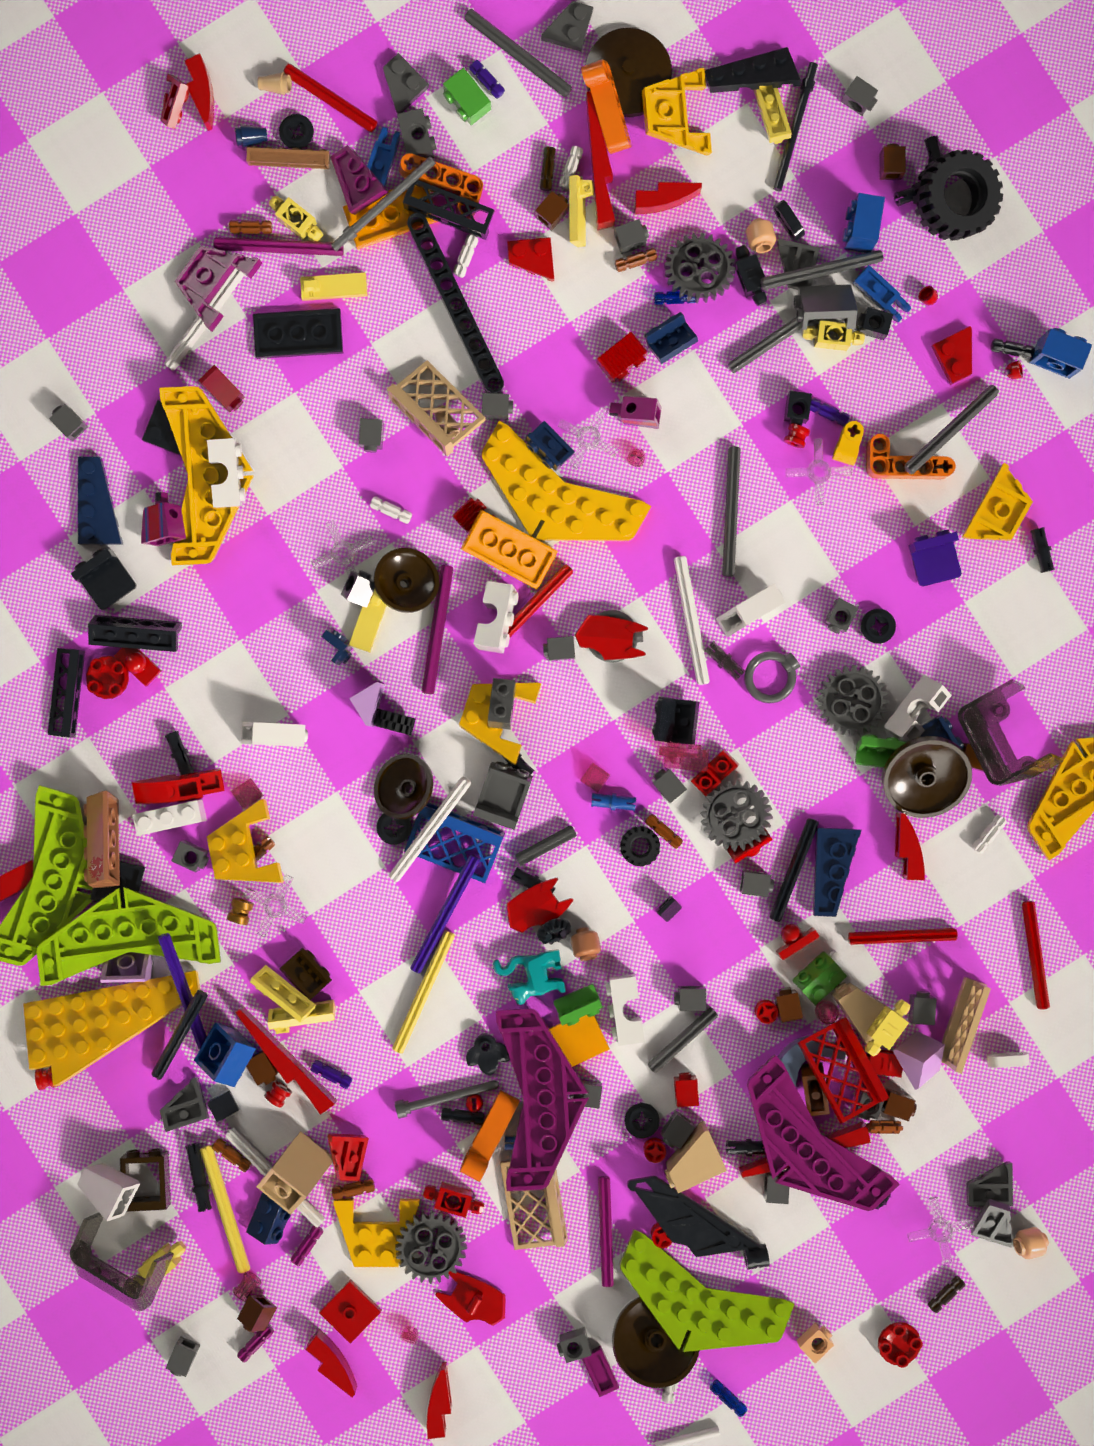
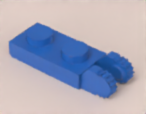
(383, 155)
(881, 292)

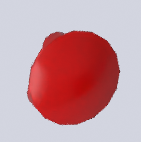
(107, 677)
(899, 1344)

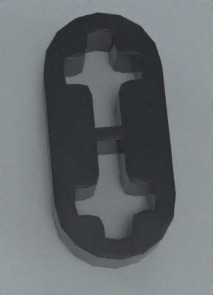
(789, 220)

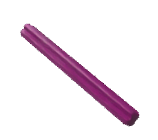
(276, 246)
(437, 630)

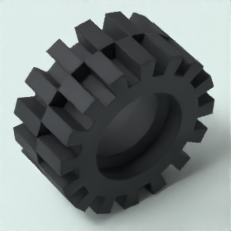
(394, 721)
(626, 846)

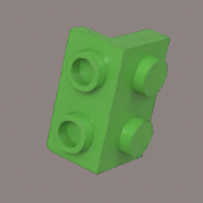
(875, 751)
(819, 978)
(578, 1004)

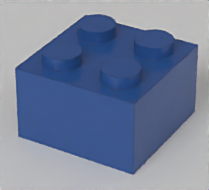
(863, 223)
(1061, 353)
(224, 1054)

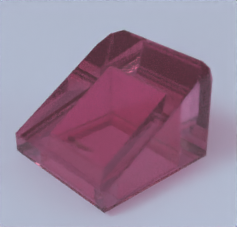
(595, 777)
(247, 793)

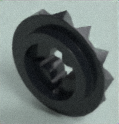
(294, 122)
(886, 631)
(388, 835)
(554, 930)
(649, 1126)

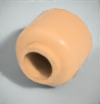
(760, 235)
(1030, 1243)

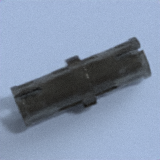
(724, 660)

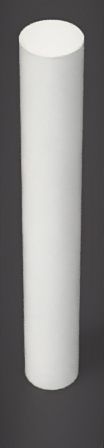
(690, 1437)

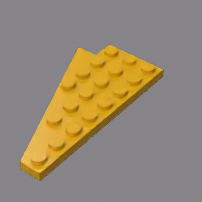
(88, 1025)

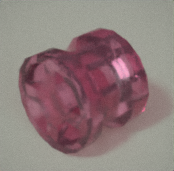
(829, 1015)

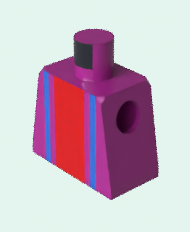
(646, 412)
(162, 522)

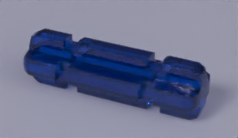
(671, 298)
(728, 1398)

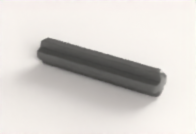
(545, 845)

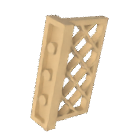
(419, 415)
(964, 1023)
(554, 1209)

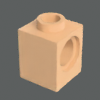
(815, 1352)

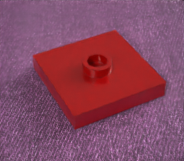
(350, 1311)

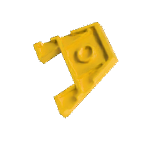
(667, 112)
(475, 717)
(233, 849)
(373, 1242)

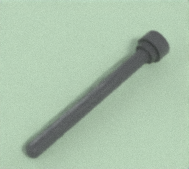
(405, 1107)

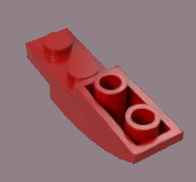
(177, 788)

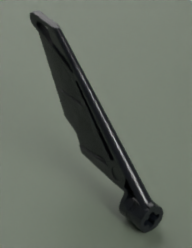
(695, 1225)

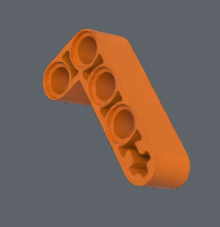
(607, 104)
(442, 172)
(888, 463)
(489, 1135)

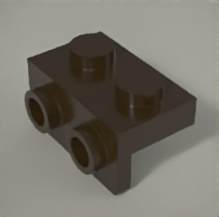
(306, 973)

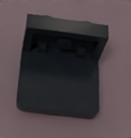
(104, 578)
(675, 720)

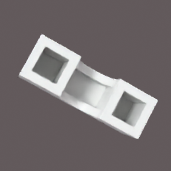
(230, 492)
(495, 635)
(925, 695)
(169, 817)
(627, 1029)

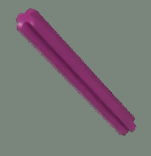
(605, 1231)

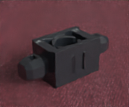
(750, 274)

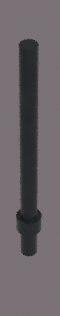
(806, 86)

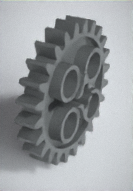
(706, 251)
(847, 719)
(744, 831)
(411, 1242)

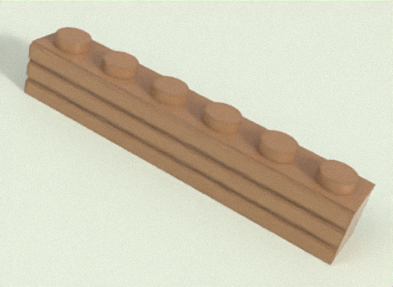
(288, 157)

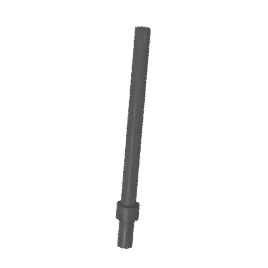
(350, 232)

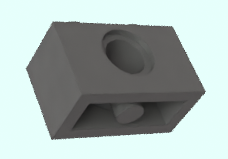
(414, 122)
(501, 703)

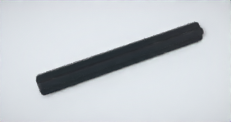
(794, 869)
(179, 1034)

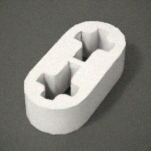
(1008, 1059)

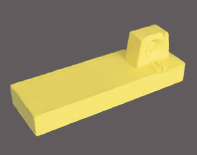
(773, 114)
(578, 191)
(333, 286)
(368, 624)
(282, 993)
(282, 1021)

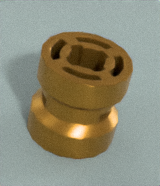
(240, 911)

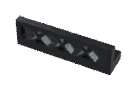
(448, 217)
(134, 633)
(71, 693)

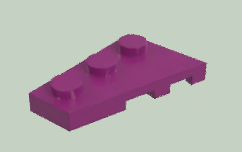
(356, 180)

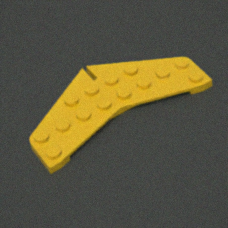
(193, 424)
(565, 508)
(1066, 800)

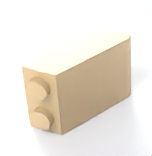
(858, 1007)
(695, 1161)
(295, 1173)

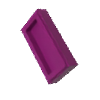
(600, 1372)

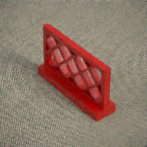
(859, 1061)

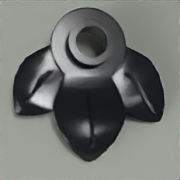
(487, 1057)

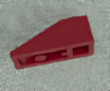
(222, 389)

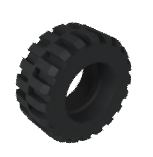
(983, 187)

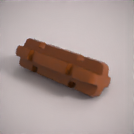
(250, 227)
(636, 260)
(664, 831)
(260, 849)
(884, 1127)
(231, 1155)
(353, 1189)

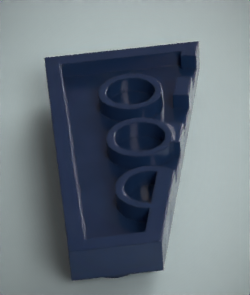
(95, 506)
(832, 864)

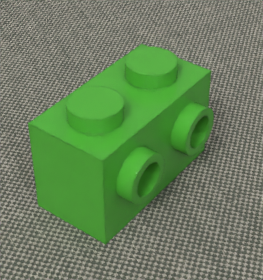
(466, 96)

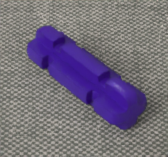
(487, 79)
(829, 412)
(331, 1074)

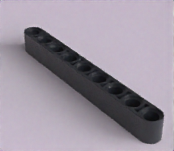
(454, 294)

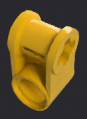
(847, 446)

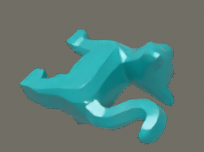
(536, 973)

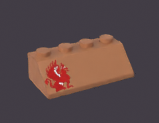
(102, 840)

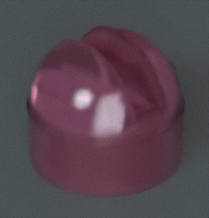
(636, 462)
(409, 1336)

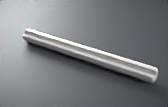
(198, 326)
(691, 620)
(429, 829)
(264, 1166)

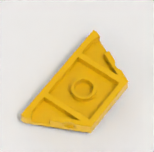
(1000, 509)

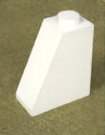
(750, 610)
(274, 734)
(108, 1190)

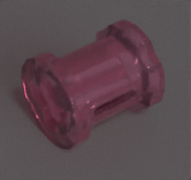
(247, 1286)

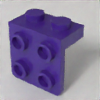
(935, 558)

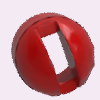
(928, 295)
(1015, 369)
(479, 1103)

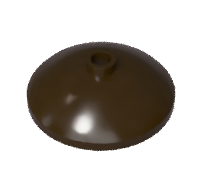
(415, 570)
(394, 786)

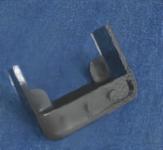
(981, 725)
(132, 1291)

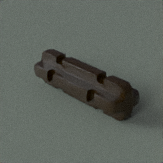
(547, 168)
(946, 1294)

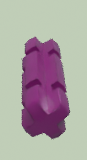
(306, 1245)
(254, 1344)

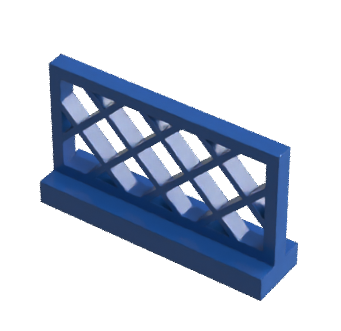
(466, 827)

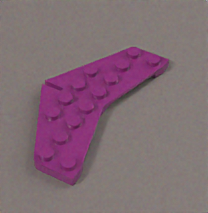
(546, 1112)
(814, 1160)

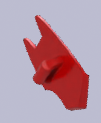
(609, 636)
(535, 906)
(474, 1300)

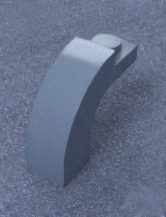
(794, 1058)

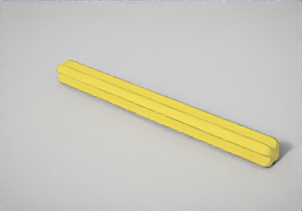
(423, 991)
(225, 1209)

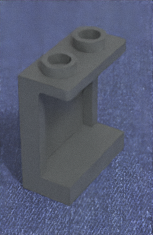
(826, 303)
(503, 795)

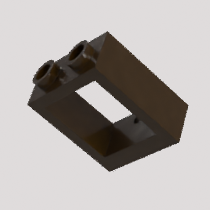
(149, 1203)

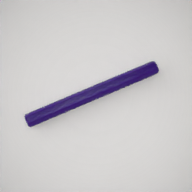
(445, 914)
(181, 984)

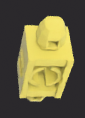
(308, 225)
(817, 333)
(887, 1027)
(177, 1248)

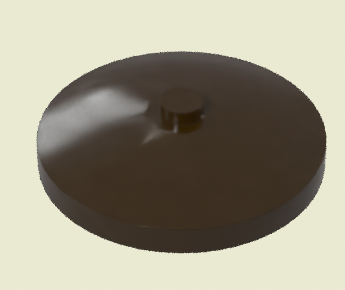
(635, 62)
(926, 777)
(646, 1350)

